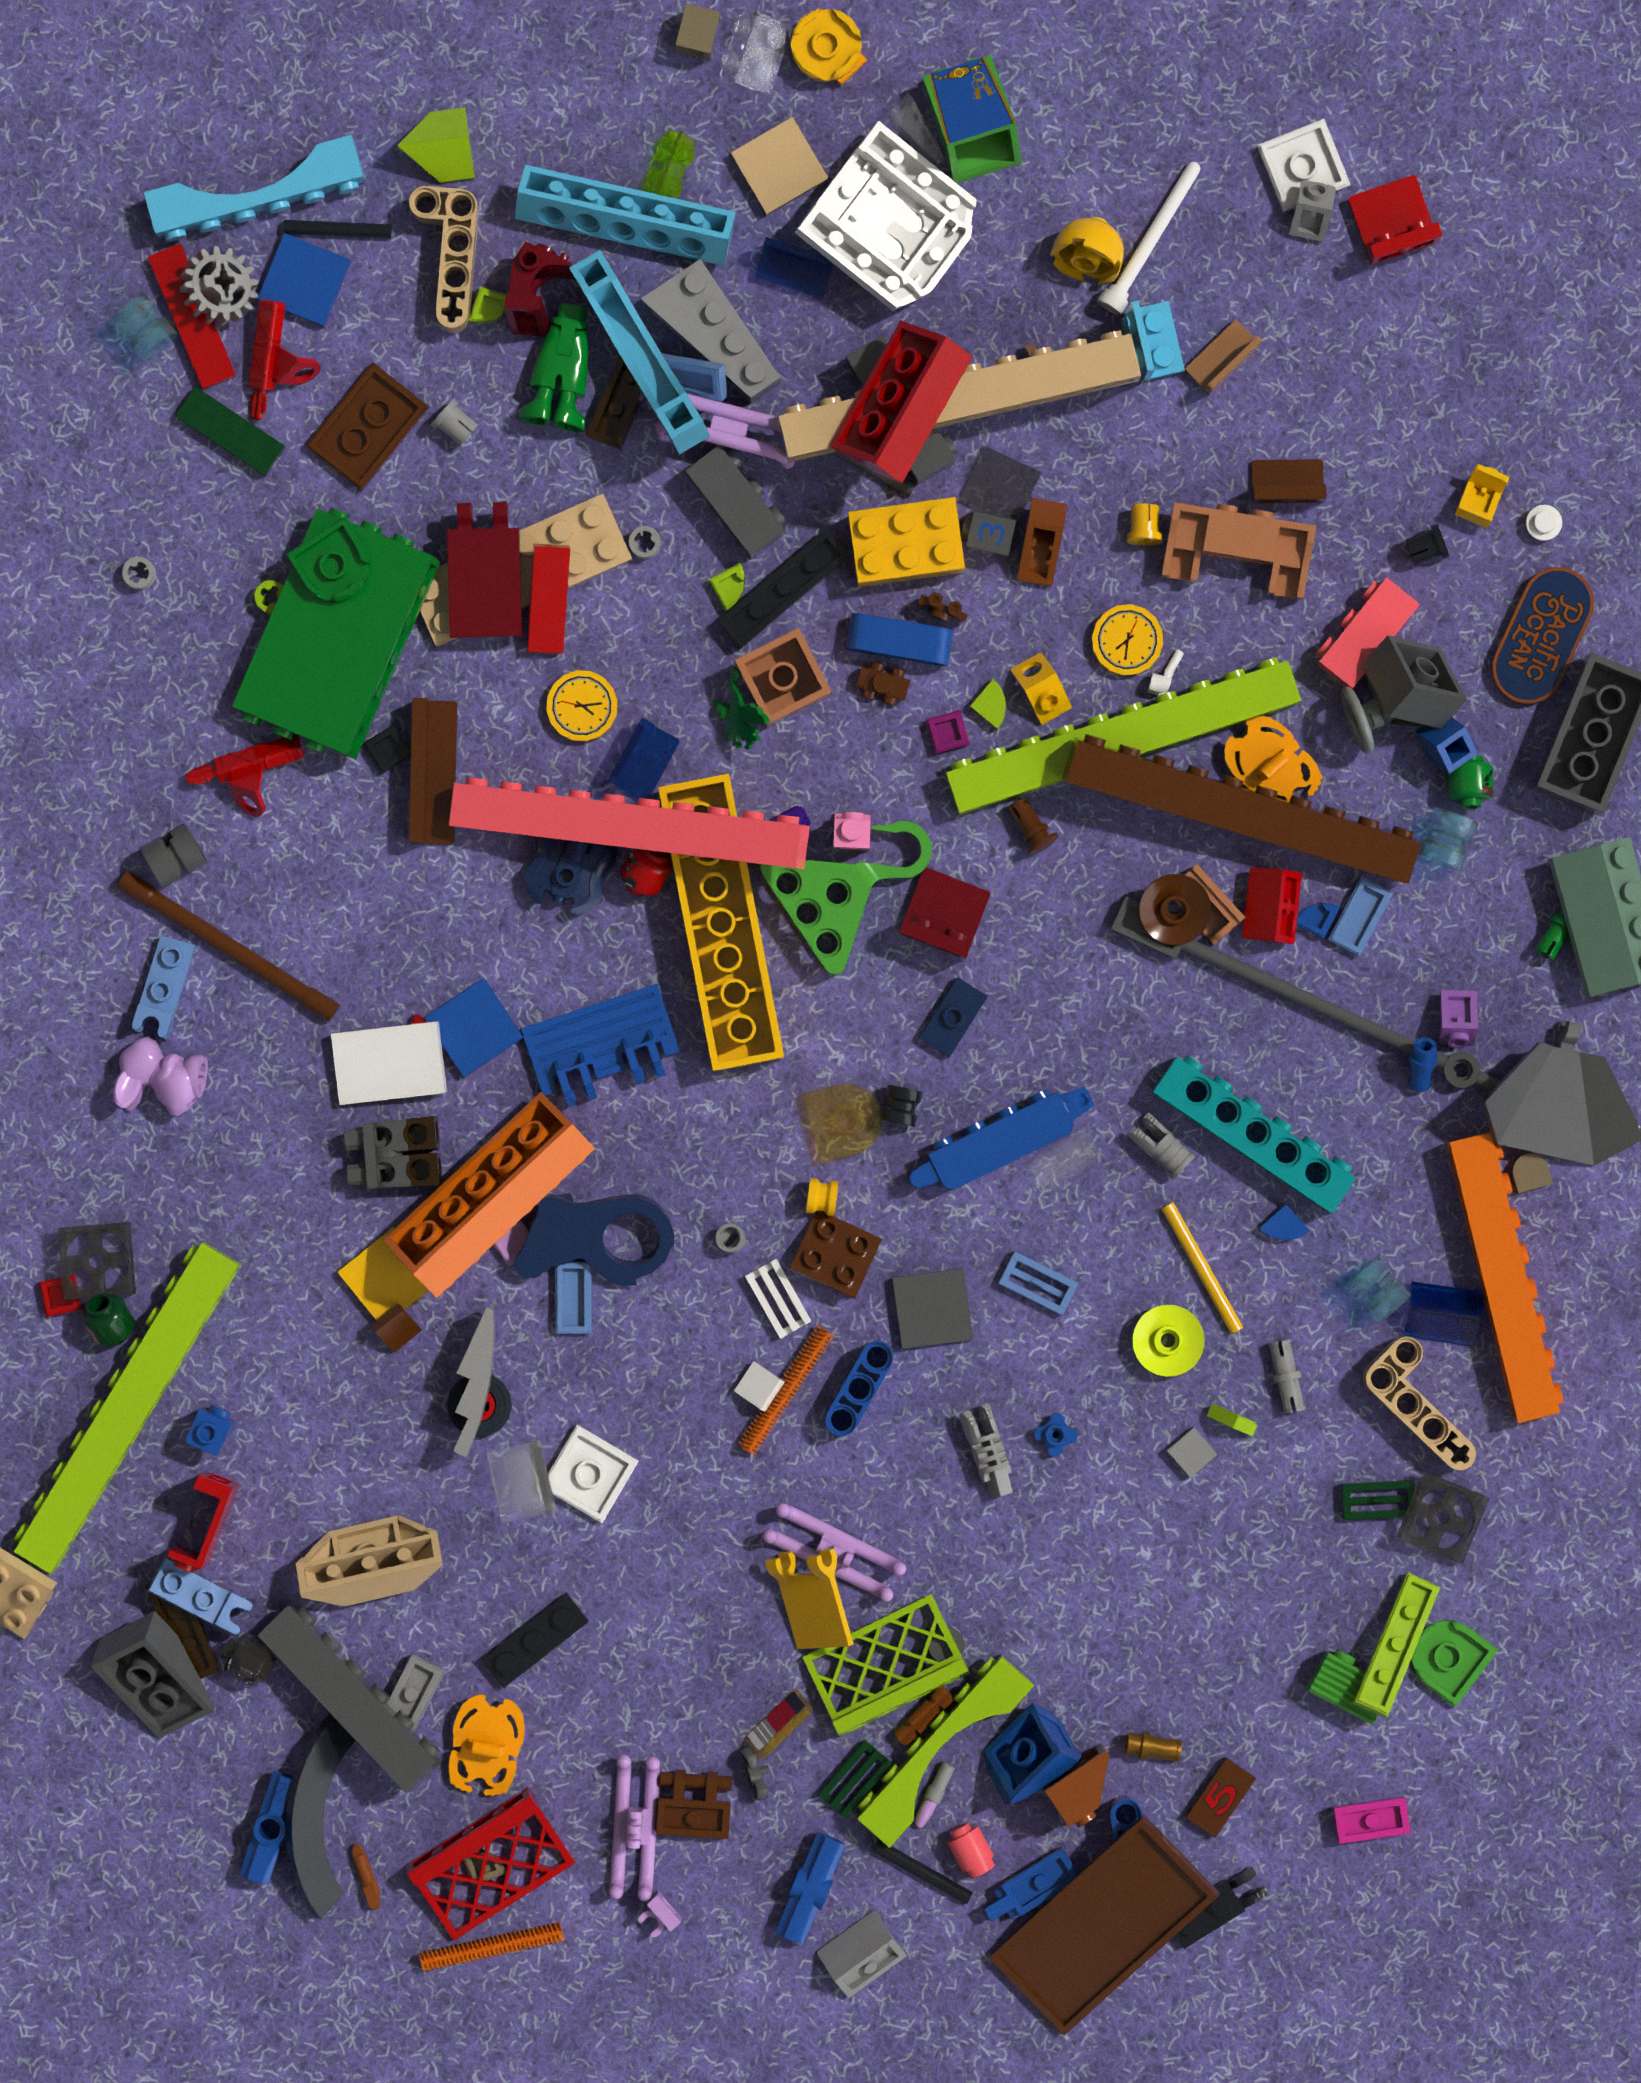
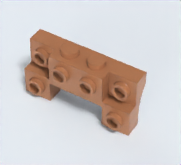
(1242, 538)

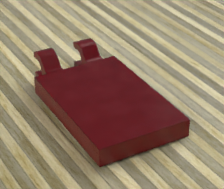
(484, 576)

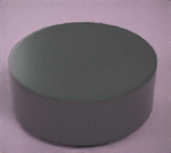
(940, 1649)

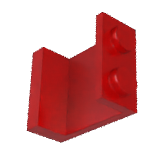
(225, 1491)

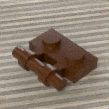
(694, 1816)

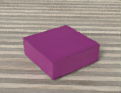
(947, 732)

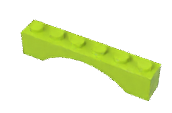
(994, 1693)

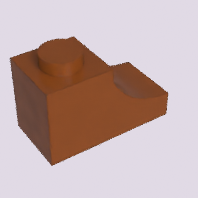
(1042, 541)

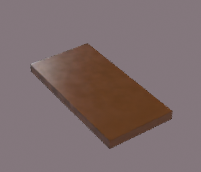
(1104, 1924)

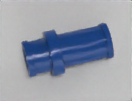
(1423, 1060)

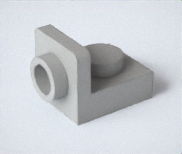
(1312, 210)

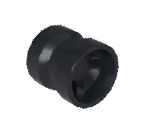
(901, 1105)

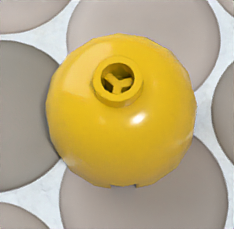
(1090, 249)

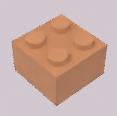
(783, 677)

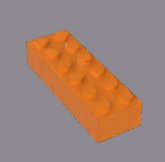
(488, 1194)

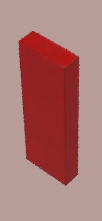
(548, 598)

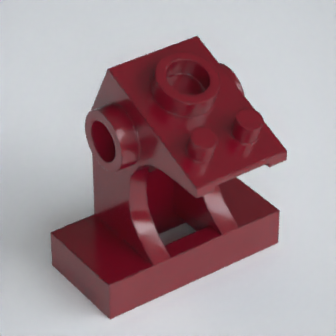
(522, 306)

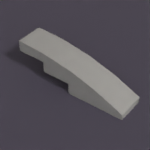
(477, 1367)

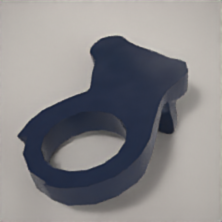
(575, 1230)

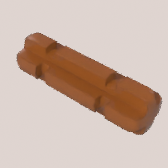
(923, 1716)

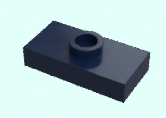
(953, 1017)

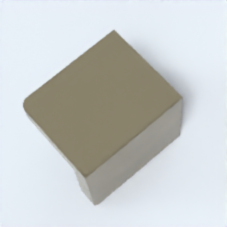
(697, 31)

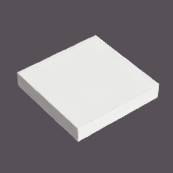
(1300, 156)
(590, 1473)

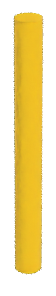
(1202, 1268)

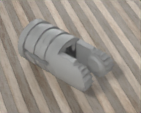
(1168, 1152)

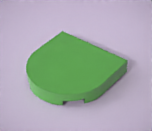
(1451, 1658)

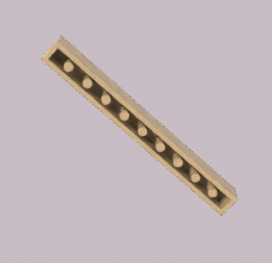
(986, 390)

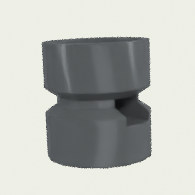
(173, 855)

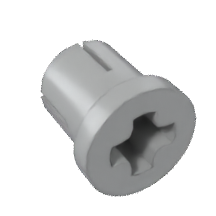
(454, 423)

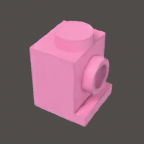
(852, 831)

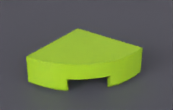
(487, 306)
(729, 585)
(991, 704)
(1232, 1419)

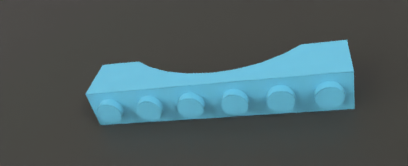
(326, 169)
(639, 352)

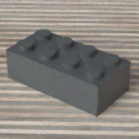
(1592, 735)

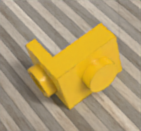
(1481, 495)

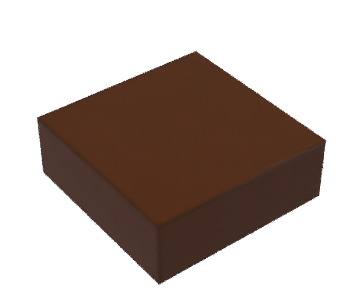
(396, 1328)

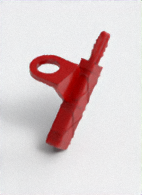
(271, 361)
(246, 768)

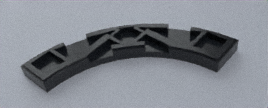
(306, 1813)

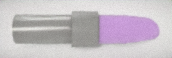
(934, 1793)

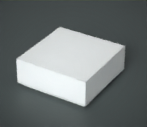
(759, 1386)

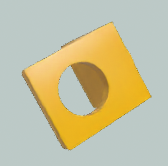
(1042, 689)

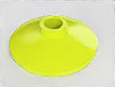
(1187, 1340)

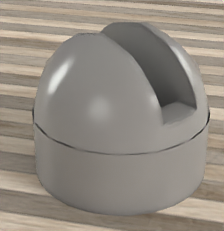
(726, 1233)

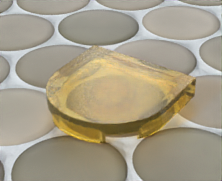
(842, 1120)

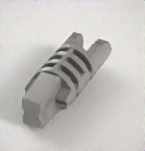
(988, 1451)

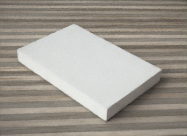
(389, 1063)

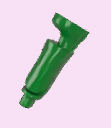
(560, 371)

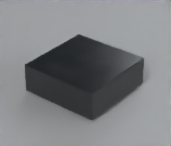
(388, 749)

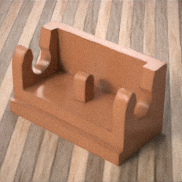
(1223, 912)

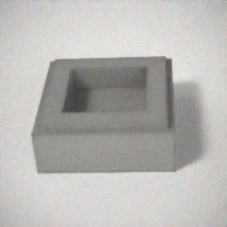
(1191, 1452)

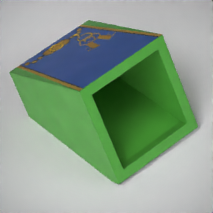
(973, 119)

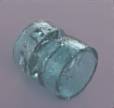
(139, 323)
(1448, 838)
(1384, 1300)

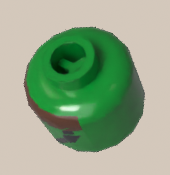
(1471, 783)

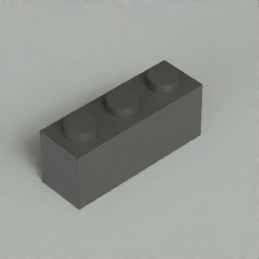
(736, 500)

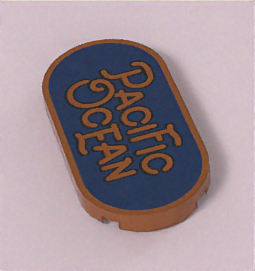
(1542, 635)

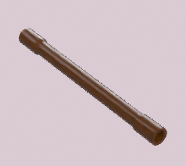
(307, 996)

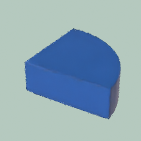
(1317, 918)
(1284, 1225)

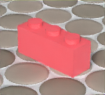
(1382, 615)

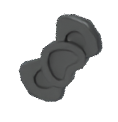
(755, 1773)

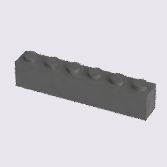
(350, 1698)

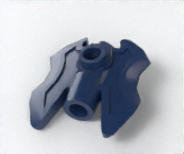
(569, 872)

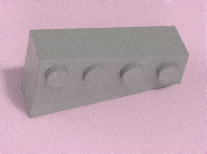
(707, 322)

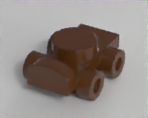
(941, 611)
(876, 681)

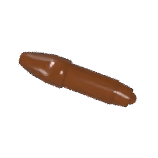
(368, 1882)

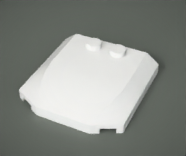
(890, 220)

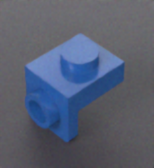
(210, 1429)

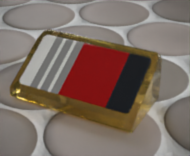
(779, 1723)

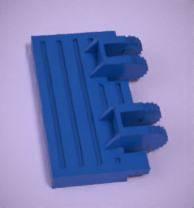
(599, 1038)

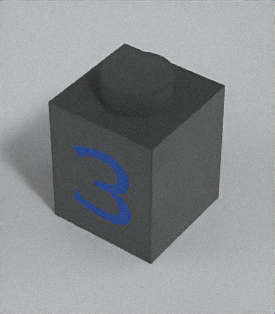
(989, 532)

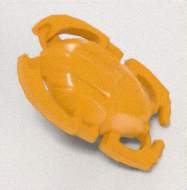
(1271, 759)
(486, 1744)

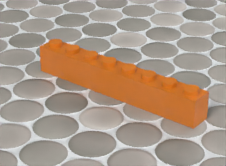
(1504, 1278)

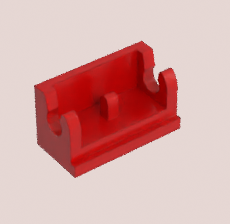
(1272, 905)

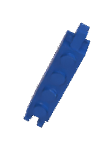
(1002, 1141)

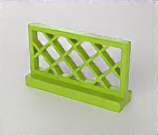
(901, 1693)

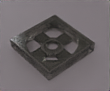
(97, 1275)
(1468, 1528)

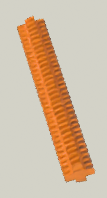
(791, 1383)
(491, 1947)

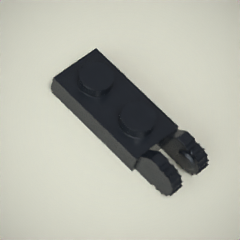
(1222, 1909)

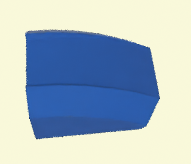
(1029, 1754)

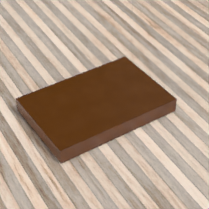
(367, 426)

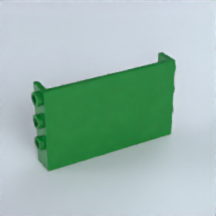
(330, 662)

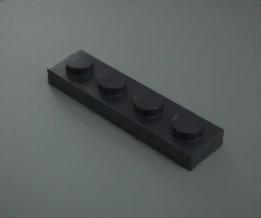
(784, 588)

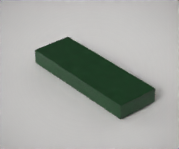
(230, 431)

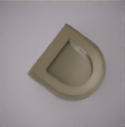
(1530, 1172)

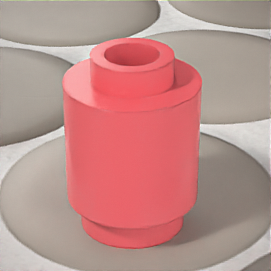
(970, 1850)

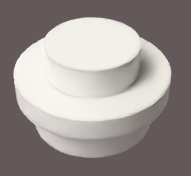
(1543, 522)

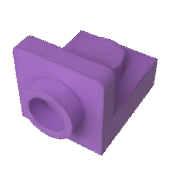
(1458, 1018)

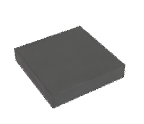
(932, 1308)

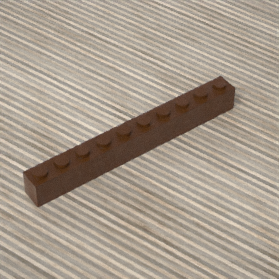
(1240, 809)

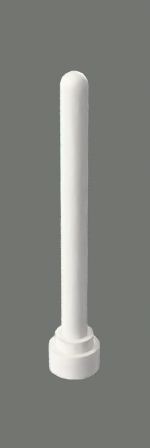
(1115, 297)

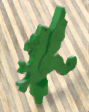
(739, 715)

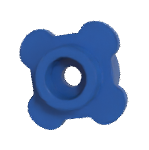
(1065, 1437)

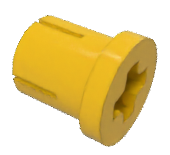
(1144, 525)

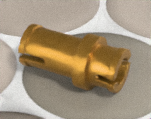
(1151, 1746)

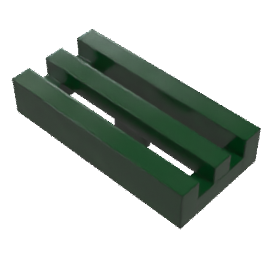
(1347, 1501)
(836, 1802)

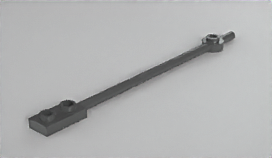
(1129, 925)

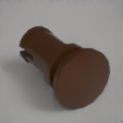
(1031, 827)

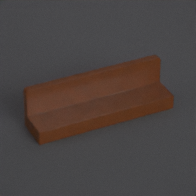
(432, 771)

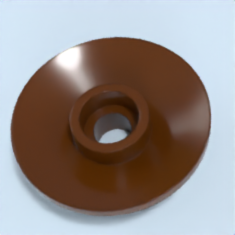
(1178, 926)

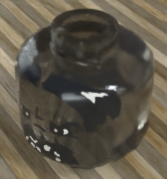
(248, 1659)

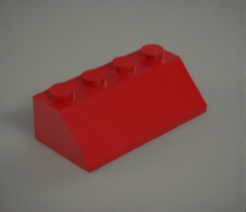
(901, 400)

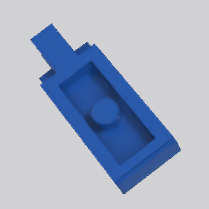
(1032, 1886)

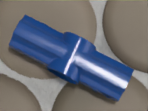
(265, 1849)
(810, 1888)

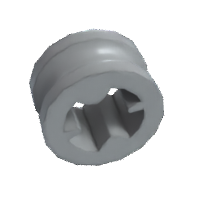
(634, 546)
(143, 583)

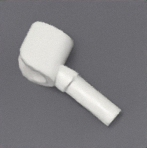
(1160, 683)

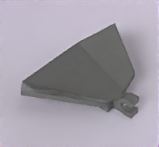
(1562, 1104)

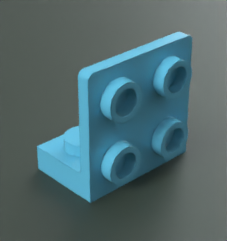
(1154, 339)

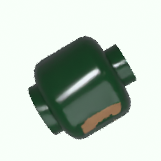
(108, 1319)

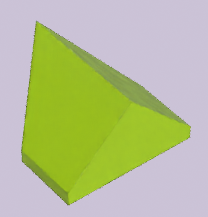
(442, 145)

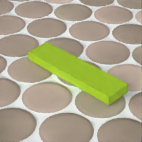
(1396, 1645)

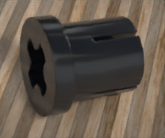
(1427, 546)

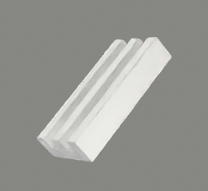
(763, 1271)

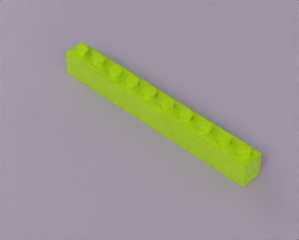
(1147, 729)
(127, 1407)

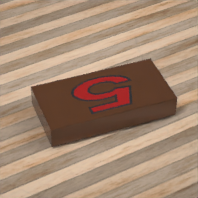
(1220, 1797)

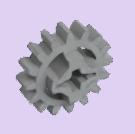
(227, 274)

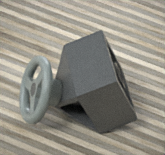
(1408, 688)

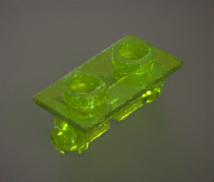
(676, 153)

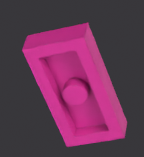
(1371, 1820)

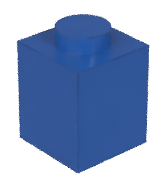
(1447, 746)

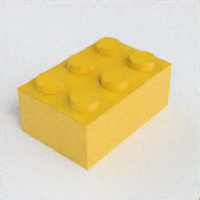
(906, 542)

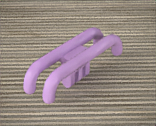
(730, 428)
(844, 1546)
(634, 1828)

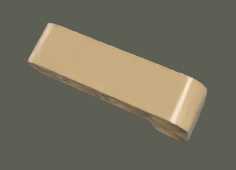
(451, 260)
(1423, 1408)

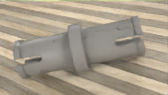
(1286, 1376)

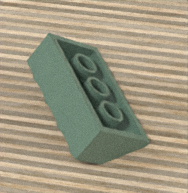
(1602, 913)

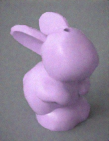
(172, 1079)

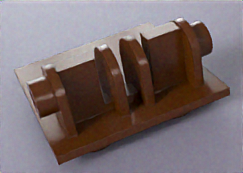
(835, 1254)

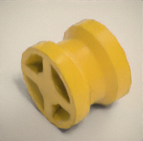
(822, 1196)

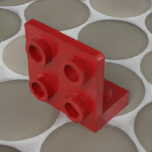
(1393, 220)

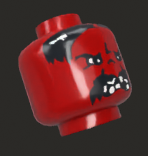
(646, 871)

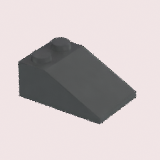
(152, 1674)

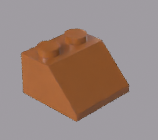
(1080, 1788)

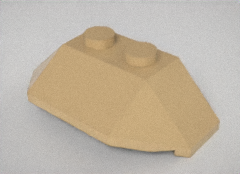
(369, 1561)

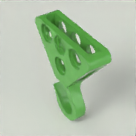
(843, 918)

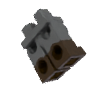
(385, 1157)

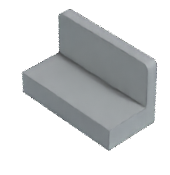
(861, 1954)

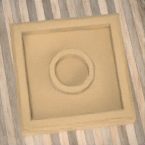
(779, 166)

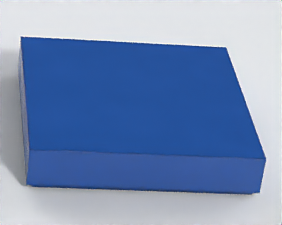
(305, 279)
(475, 1027)

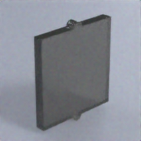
(1000, 484)

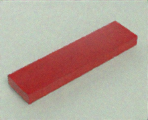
(199, 337)

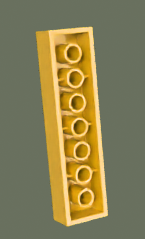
(724, 941)

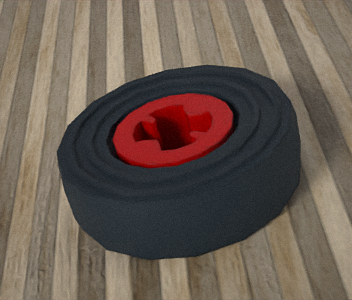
(494, 1418)

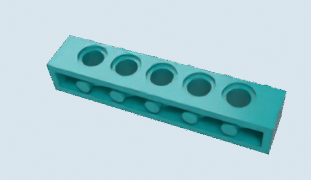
(1324, 1194)

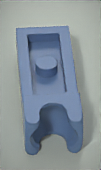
(164, 985)
(198, 1596)

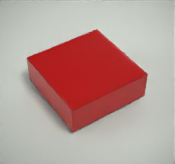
(53, 1300)

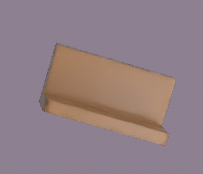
(1222, 357)

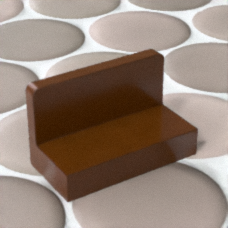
(1288, 481)

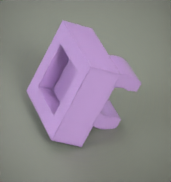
(662, 1912)

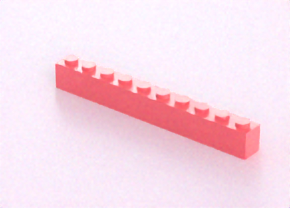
(629, 825)

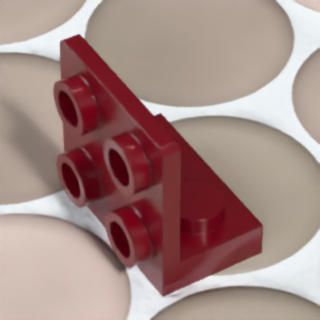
(945, 913)

